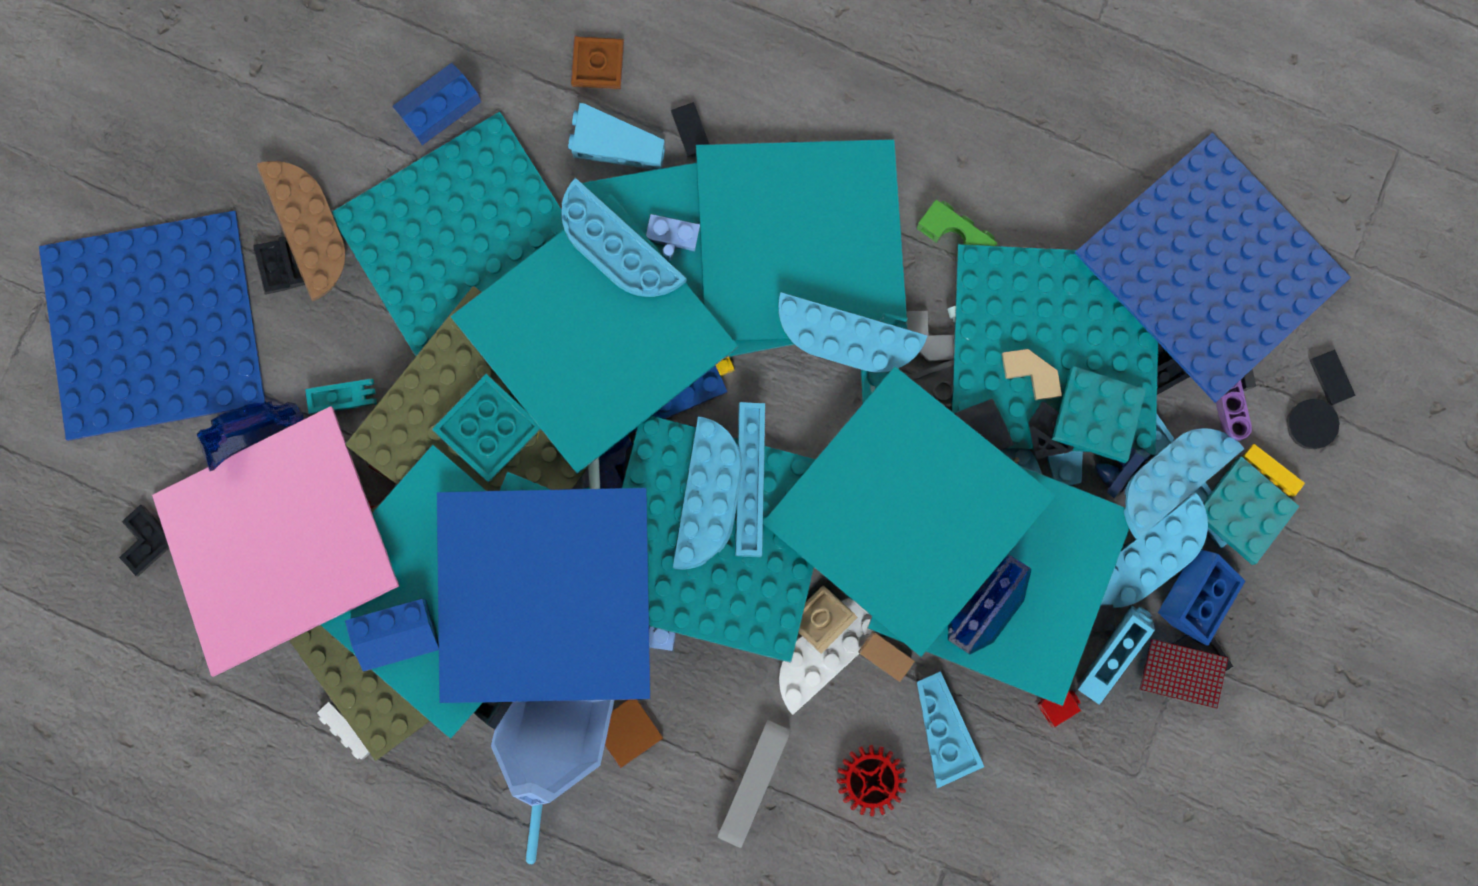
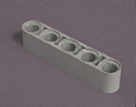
(754, 784)

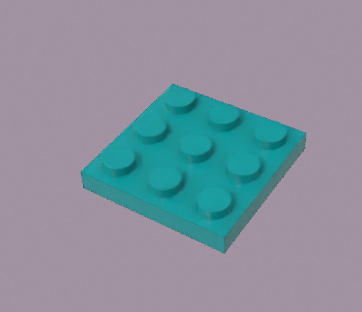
(1099, 414)
(487, 428)
(1248, 510)

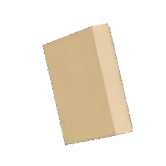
(824, 619)

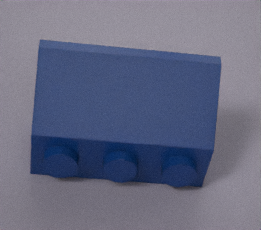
(437, 103)
(1202, 596)
(392, 634)

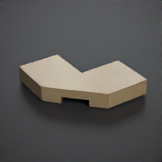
(1043, 376)

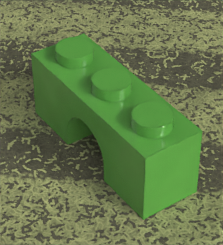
(942, 220)

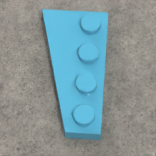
(947, 736)

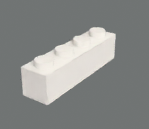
(339, 726)

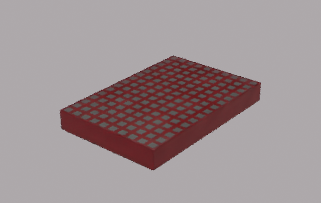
(1183, 673)

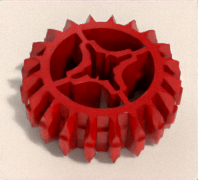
(890, 793)

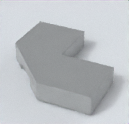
(937, 347)

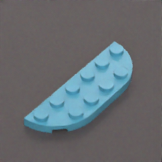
(615, 246)
(847, 336)
(1175, 475)
(709, 495)
(1158, 553)

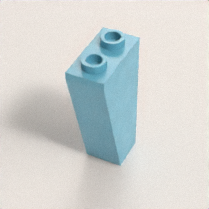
(613, 141)
(1117, 654)

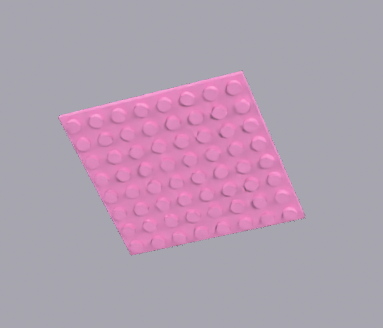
(274, 541)

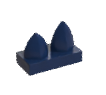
(1118, 479)

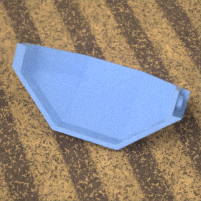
(550, 745)

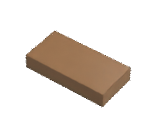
(886, 656)

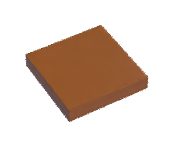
(597, 62)
(630, 732)

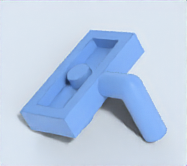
(672, 234)

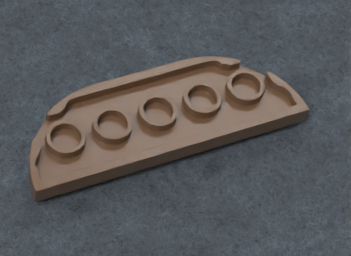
(306, 225)

